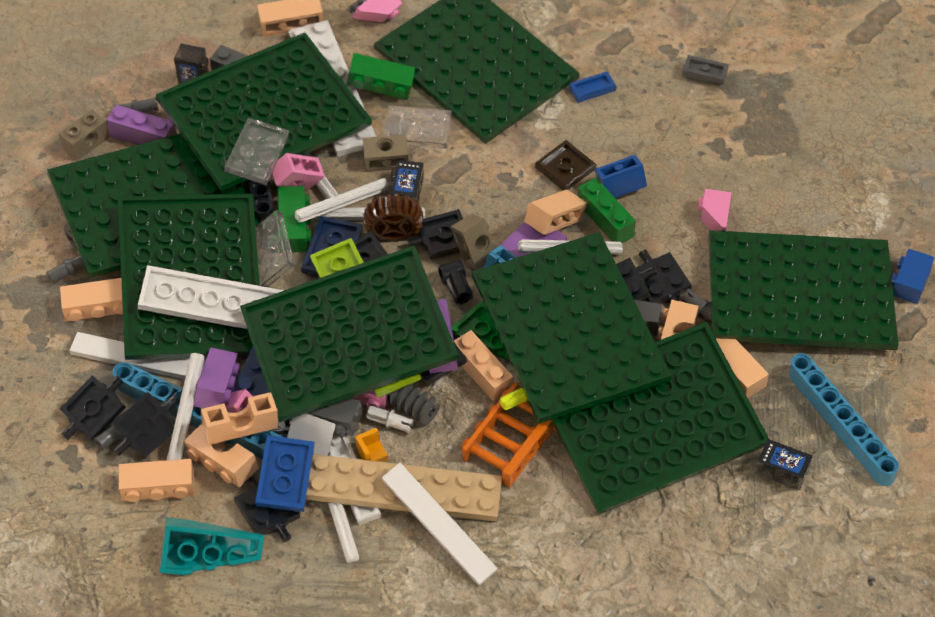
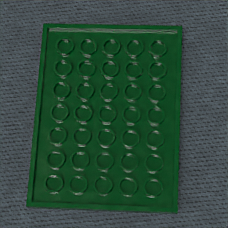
(477, 63)
(280, 86)
(91, 190)
(188, 235)
(801, 290)
(570, 327)
(348, 333)
(665, 430)

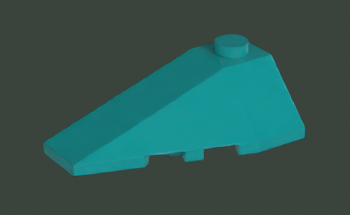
(201, 546)

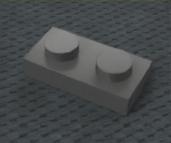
(705, 69)

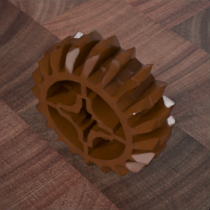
(393, 217)

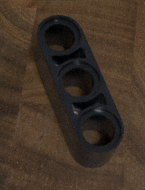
(262, 200)

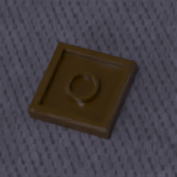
(565, 165)

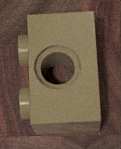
(84, 135)
(384, 152)
(473, 240)

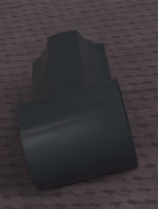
(454, 277)

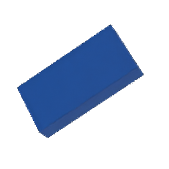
(592, 87)

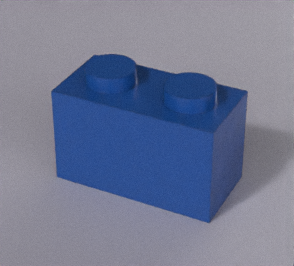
(622, 176)
(912, 275)

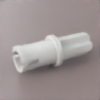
(389, 419)

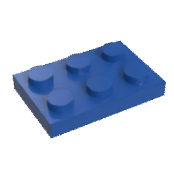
(285, 473)

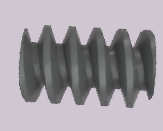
(414, 403)

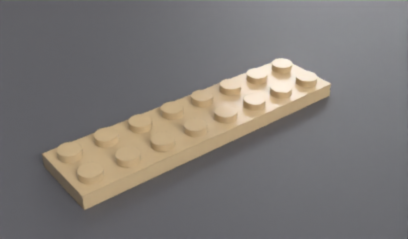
(361, 484)

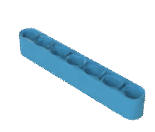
(845, 429)

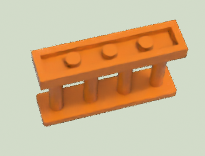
(522, 452)

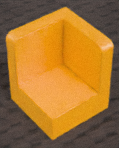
(370, 447)

